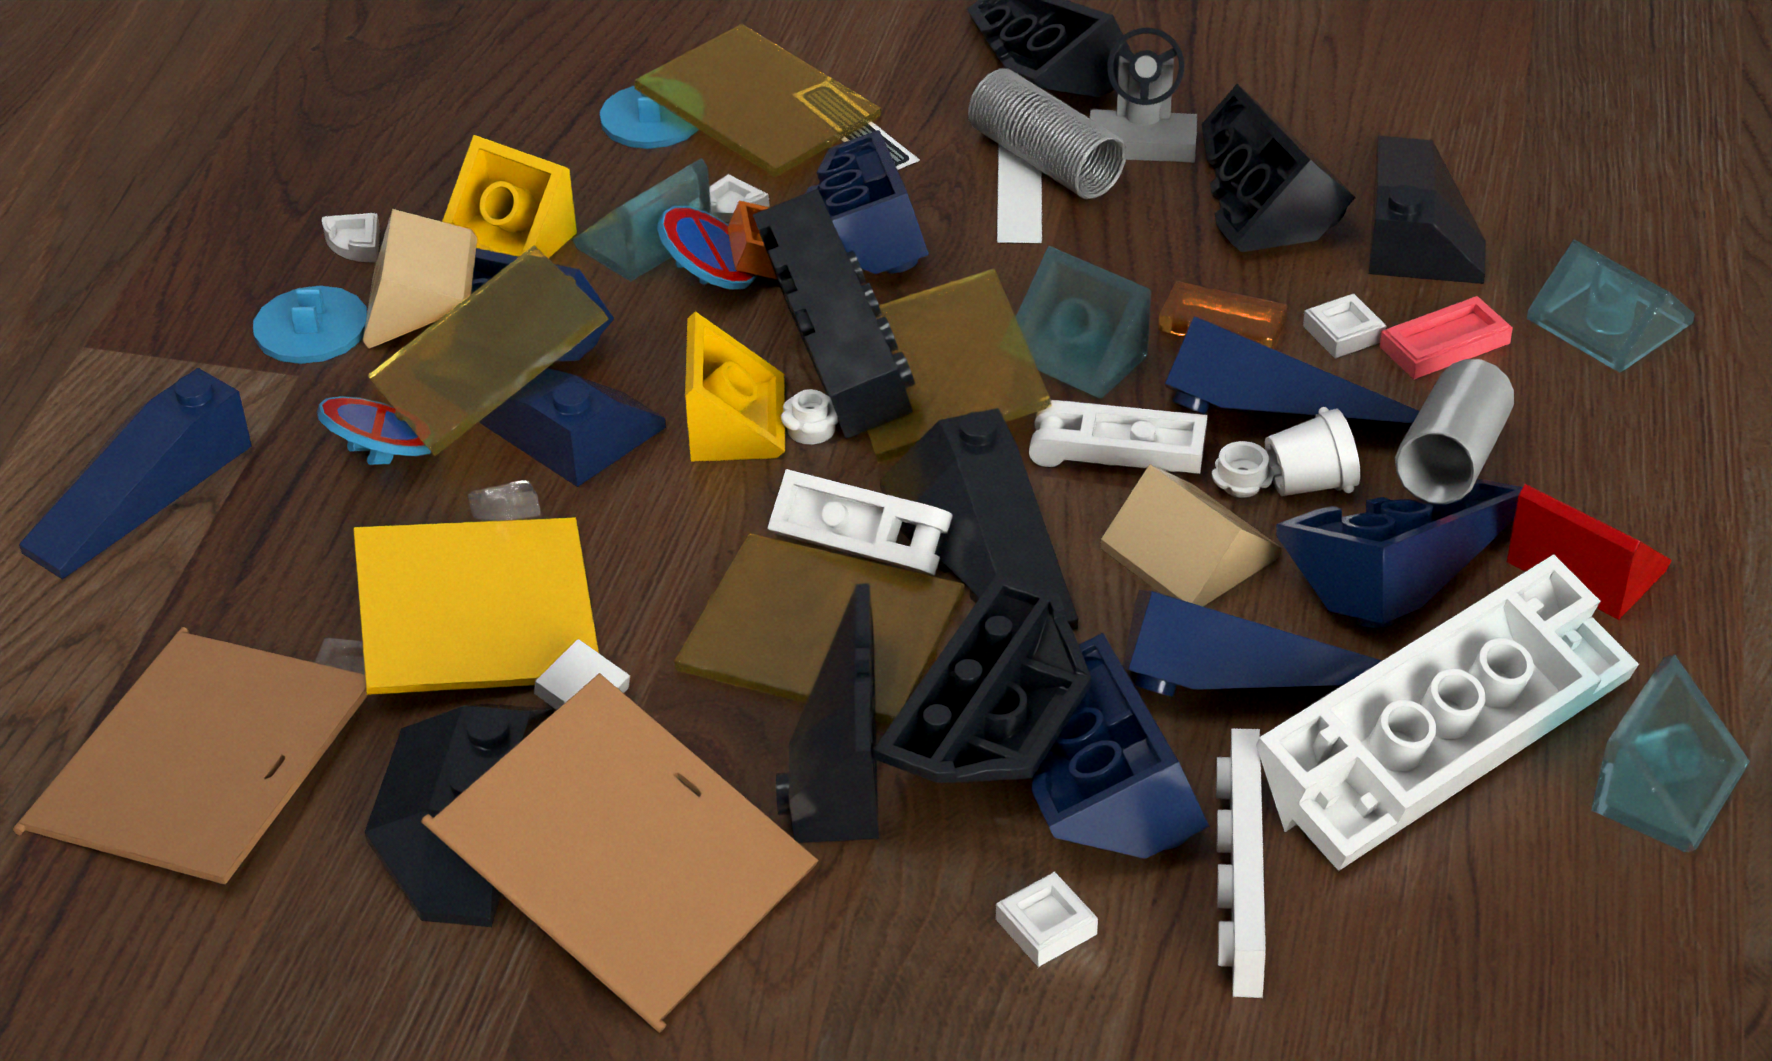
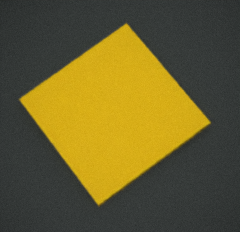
(469, 603)

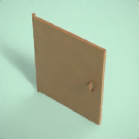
(198, 756)
(619, 853)

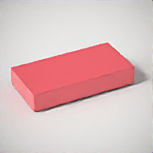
(1445, 337)

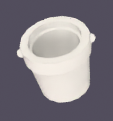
(1314, 455)

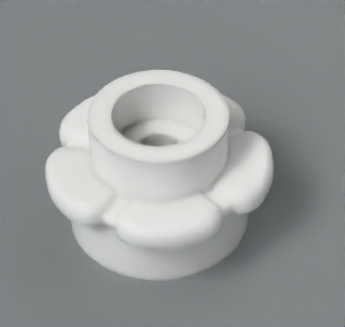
(809, 417)
(1242, 469)

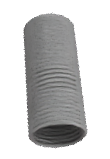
(1047, 133)
(1455, 431)

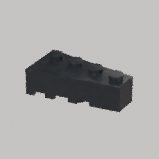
(836, 314)

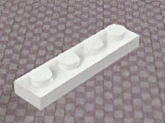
(1241, 883)

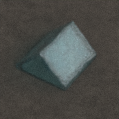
(629, 235)
(1607, 308)
(1084, 323)
(1669, 762)

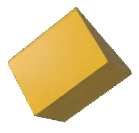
(512, 200)
(730, 397)

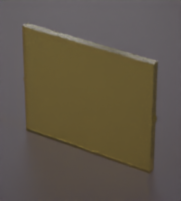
(758, 99)
(486, 349)
(962, 359)
(783, 607)

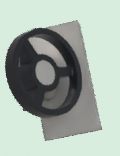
(1145, 103)

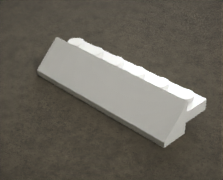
(1441, 712)

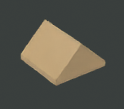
(418, 275)
(1184, 540)

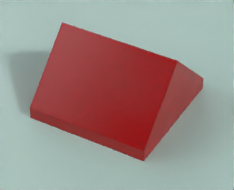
(1601, 557)

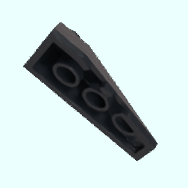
(1052, 42)
(1266, 179)
(1421, 217)
(996, 524)
(831, 758)

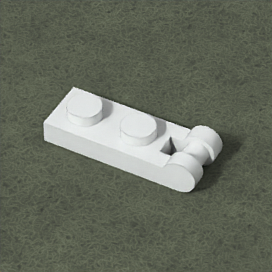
(1118, 436)
(858, 521)

